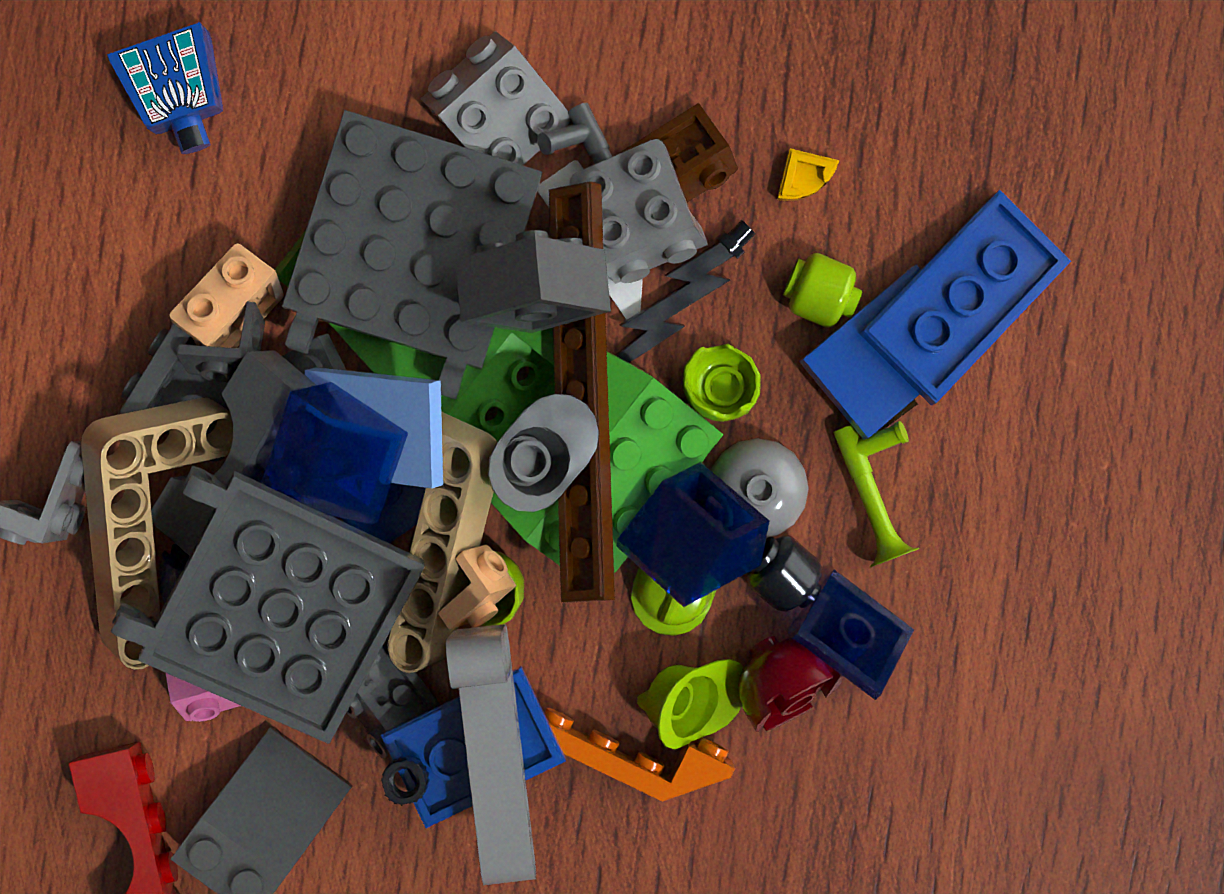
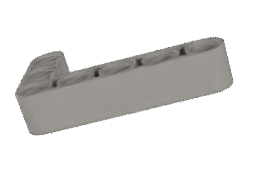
(483, 672)

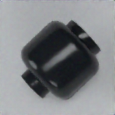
(786, 575)

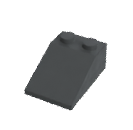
(262, 819)

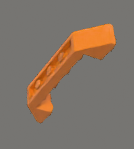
(694, 768)

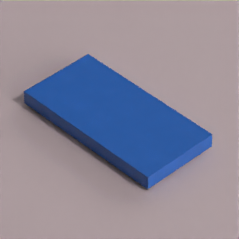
(965, 297)

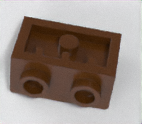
(696, 151)

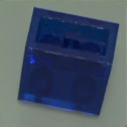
(695, 535)

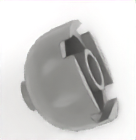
(766, 478)

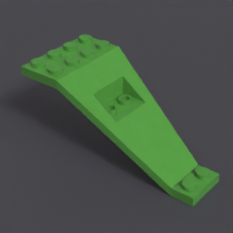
(648, 424)

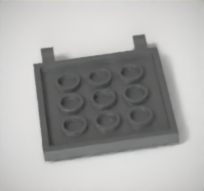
(389, 236)
(275, 606)

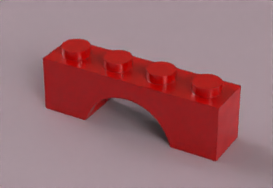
(118, 789)

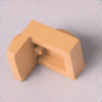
(488, 586)

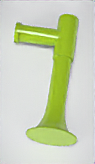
(855, 455)

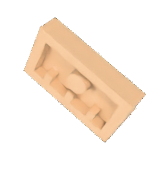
(217, 304)

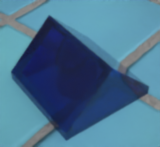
(852, 634)

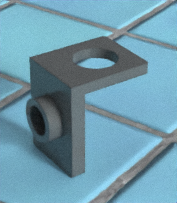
(220, 362)

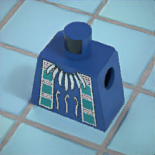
(173, 83)

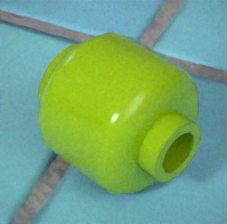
(822, 290)

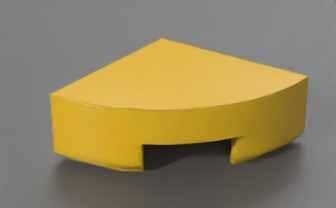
(804, 175)

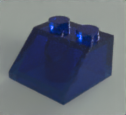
(334, 453)

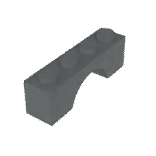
(256, 404)

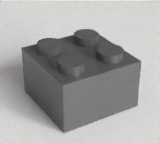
(532, 283)

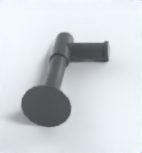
(584, 130)

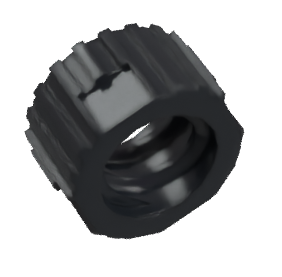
(393, 792)

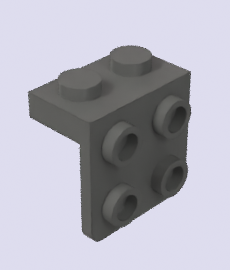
(167, 380)

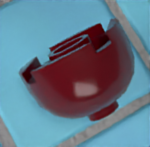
(782, 682)

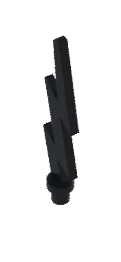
(699, 285)

